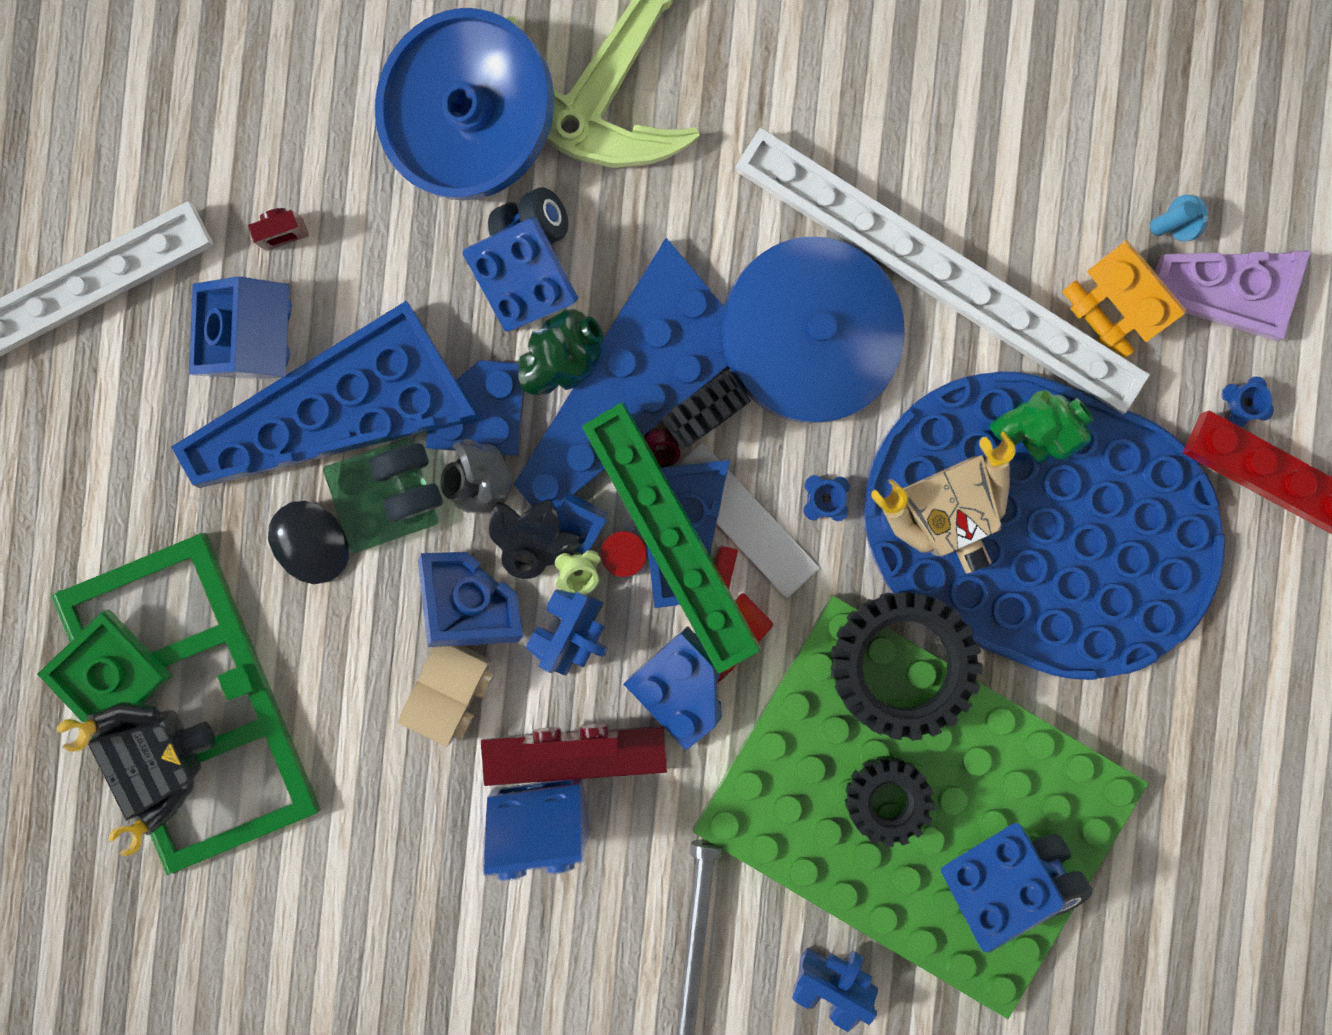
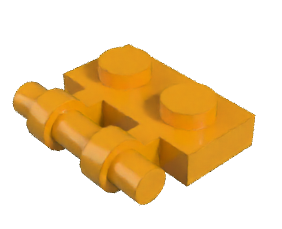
(1136, 293)

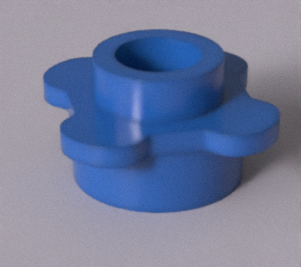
(1260, 397)
(835, 507)

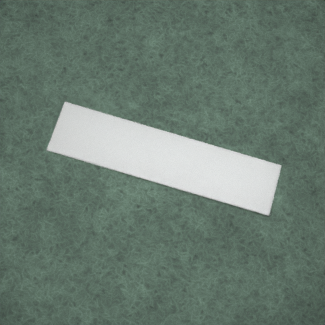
(758, 532)

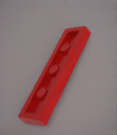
(1262, 468)

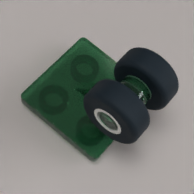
(383, 494)

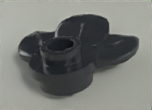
(531, 534)

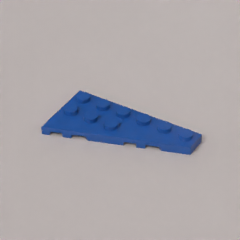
(650, 359)
(354, 395)

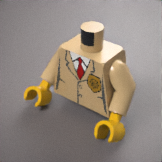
(954, 506)

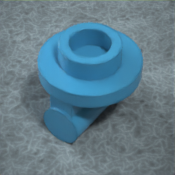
(1184, 219)

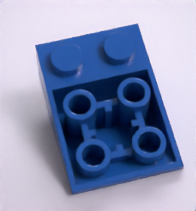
(535, 828)

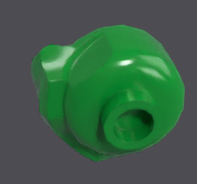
(1047, 426)

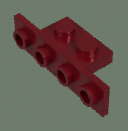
(573, 755)

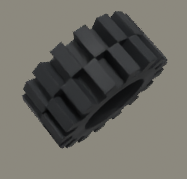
(706, 409)
(898, 827)

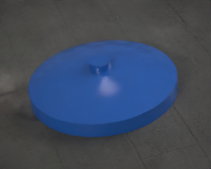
(464, 104)
(813, 330)

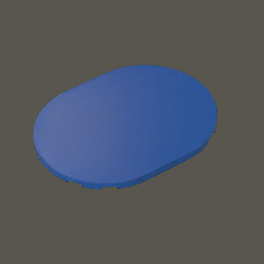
(1096, 551)

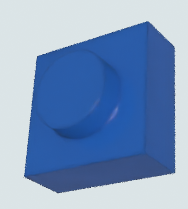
(582, 519)

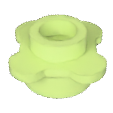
(578, 581)

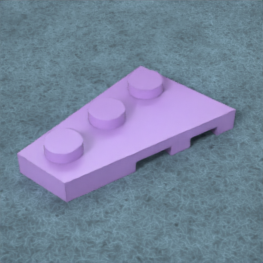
(1237, 290)

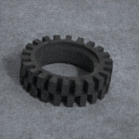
(956, 687)

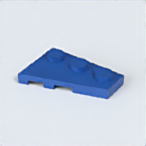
(700, 494)

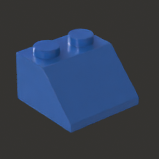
(239, 328)

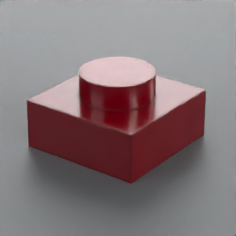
(277, 228)

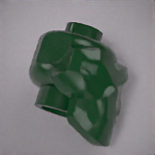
(560, 353)

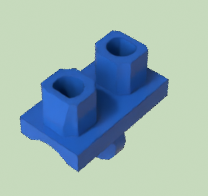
(575, 636)
(839, 984)

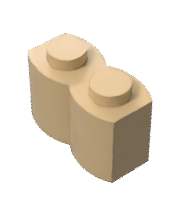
(444, 693)

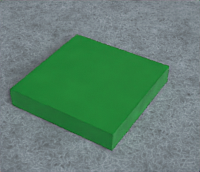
(104, 668)

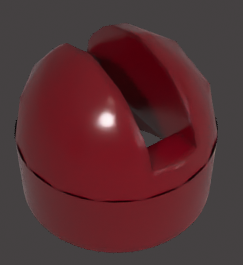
(672, 450)

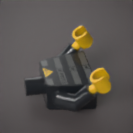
(144, 761)

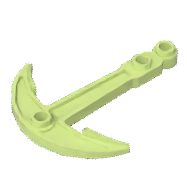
(597, 139)

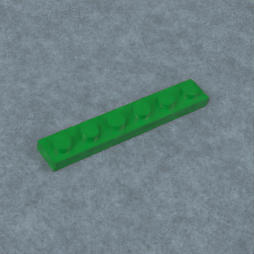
(671, 538)

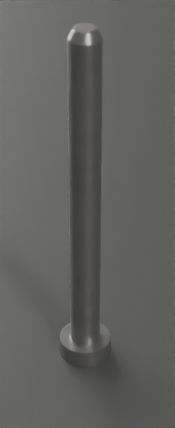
(705, 855)

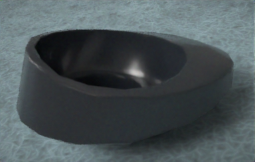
(308, 542)

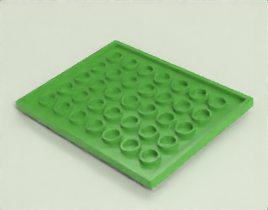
(993, 768)

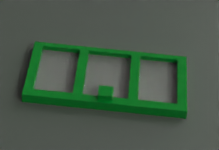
(192, 626)

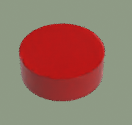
(623, 554)

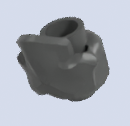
(476, 478)

